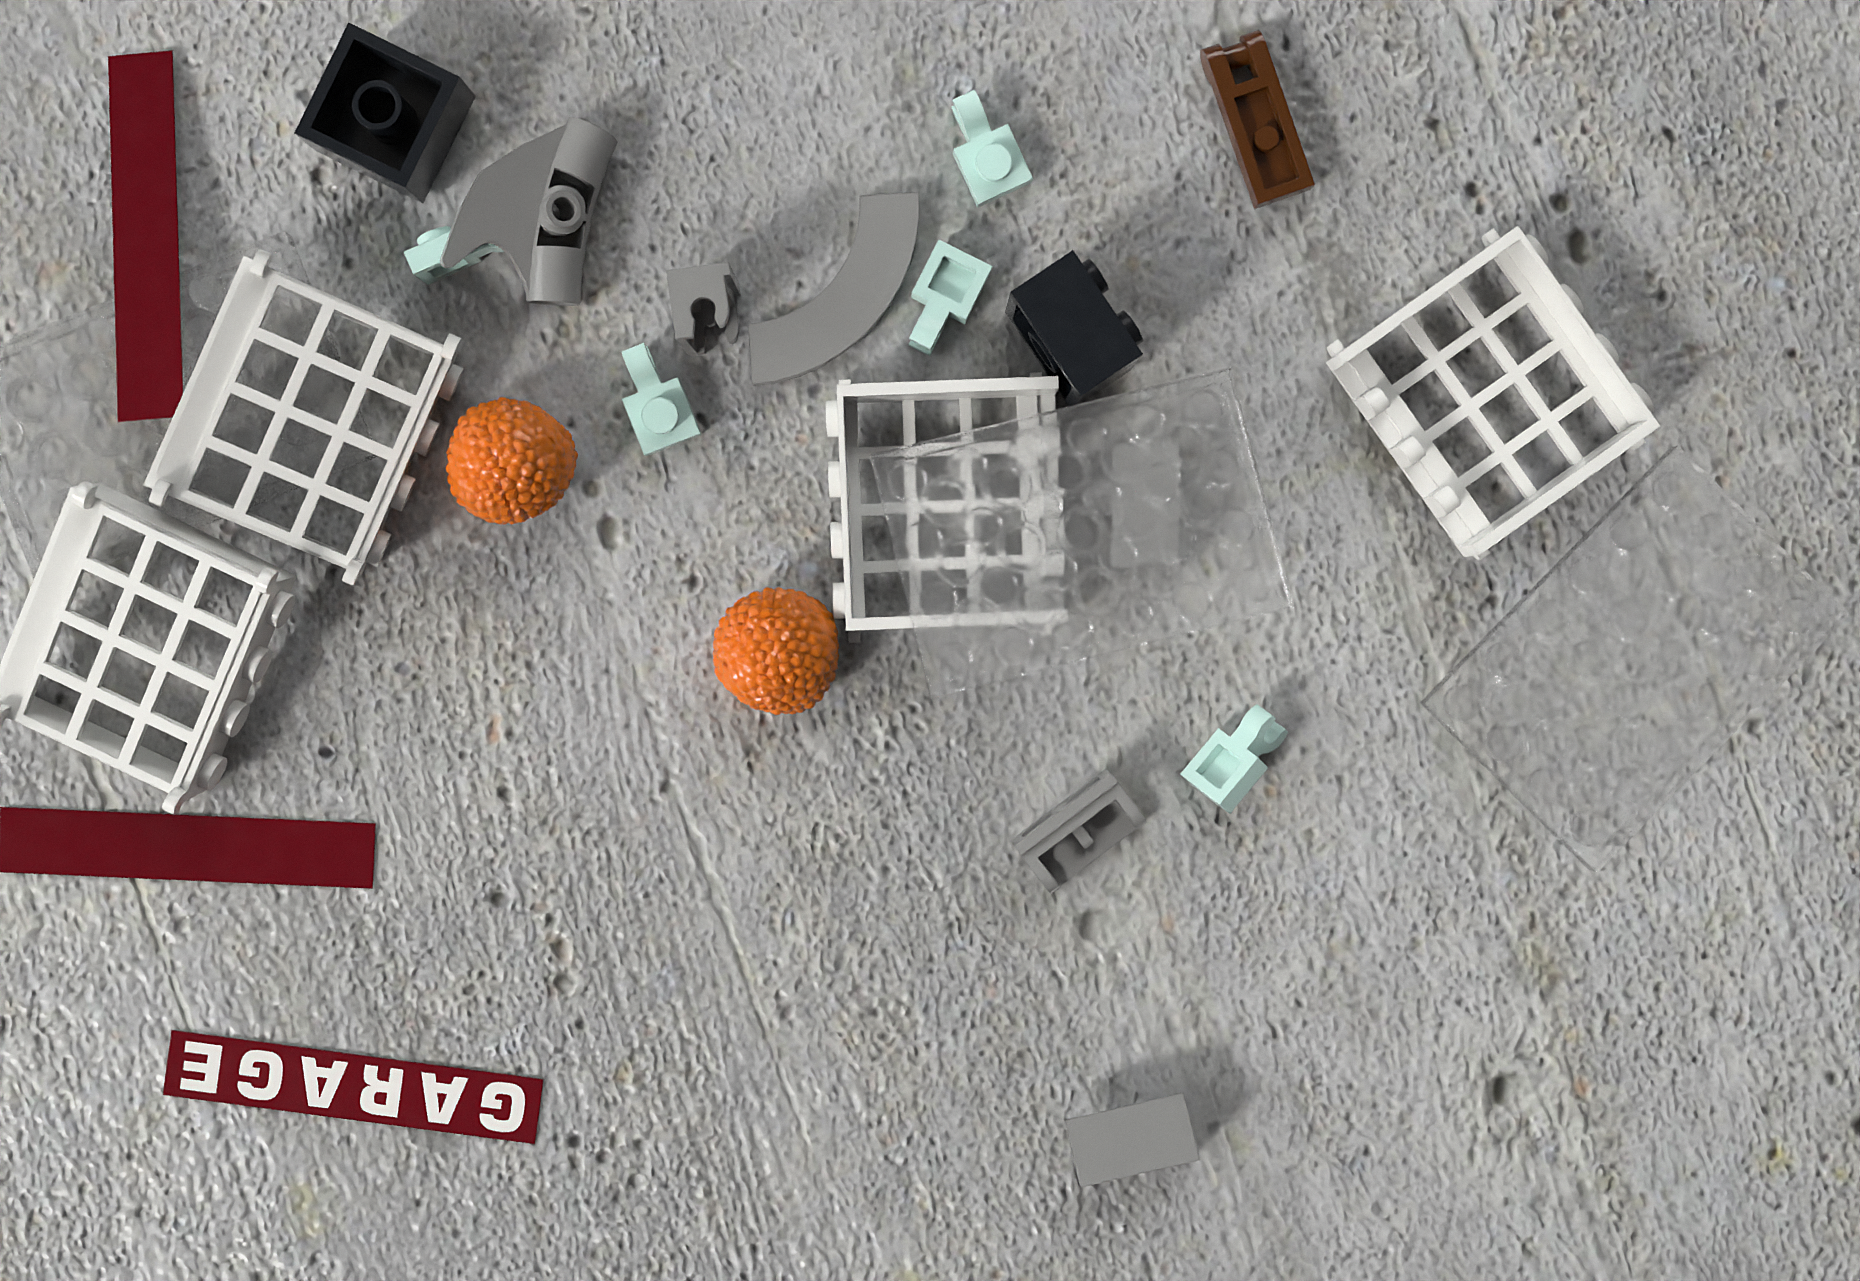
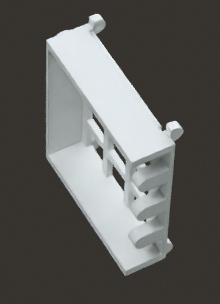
(1587, 354)
(217, 377)
(1033, 396)
(49, 608)

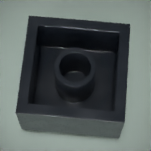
(385, 112)
(1074, 328)

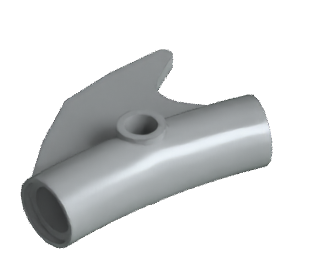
(514, 209)

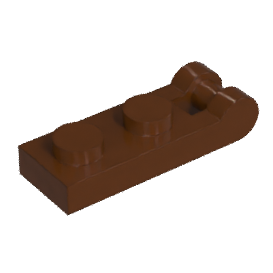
(1258, 120)

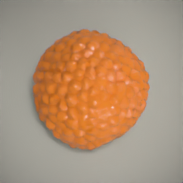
(509, 461)
(777, 650)

